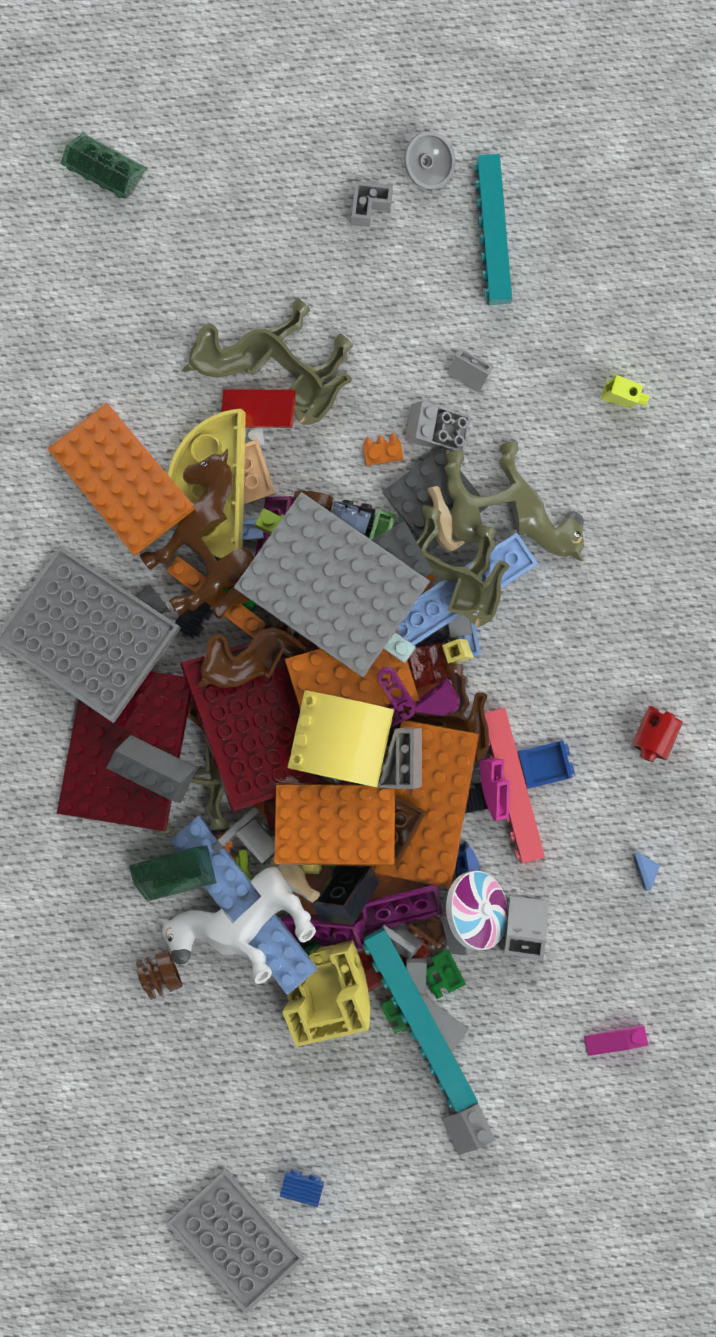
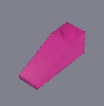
(616, 1040)

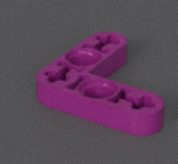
(398, 702)

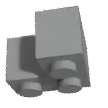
(369, 197)

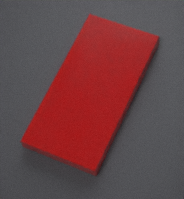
(262, 406)

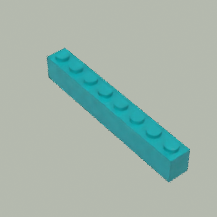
(493, 229)

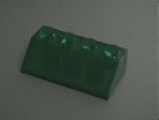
(103, 165)
(173, 873)

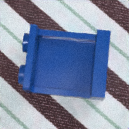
(545, 764)

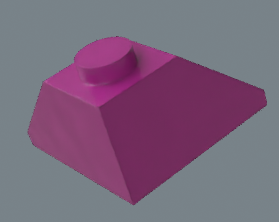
(439, 700)

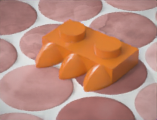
(382, 451)

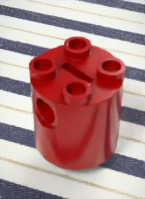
(656, 734)

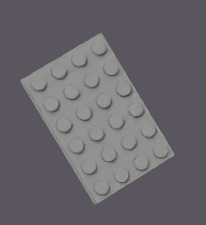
(235, 1240)

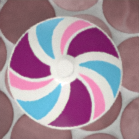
(476, 910)

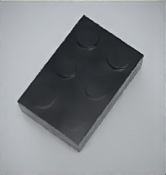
(346, 893)

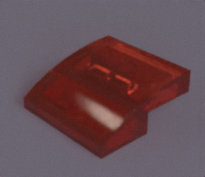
(428, 665)

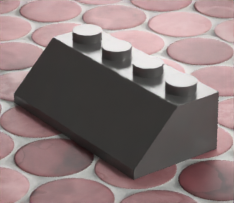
(152, 768)

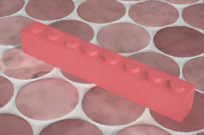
(521, 815)

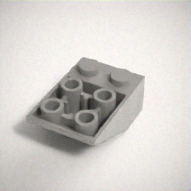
(437, 427)
(526, 927)

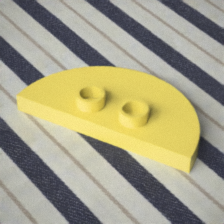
(208, 438)

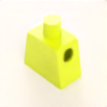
(624, 392)

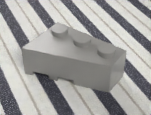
(404, 760)

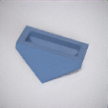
(647, 870)

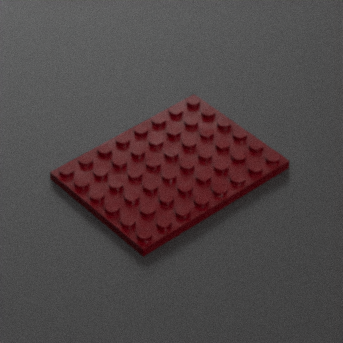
(249, 732)
(91, 790)

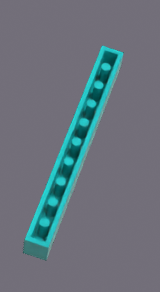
(420, 1020)

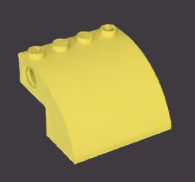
(340, 738)
(332, 999)

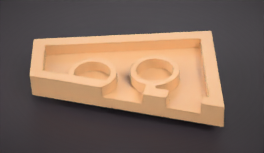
(256, 474)

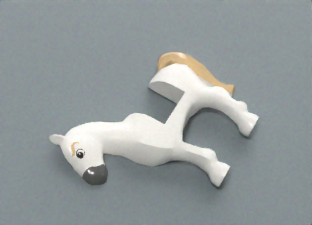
(234, 937)

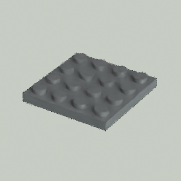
(410, 491)

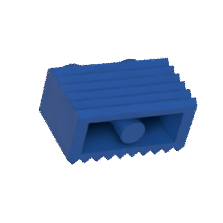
(302, 1188)

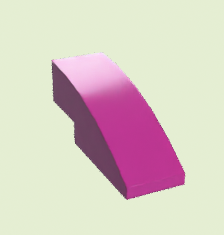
(495, 787)

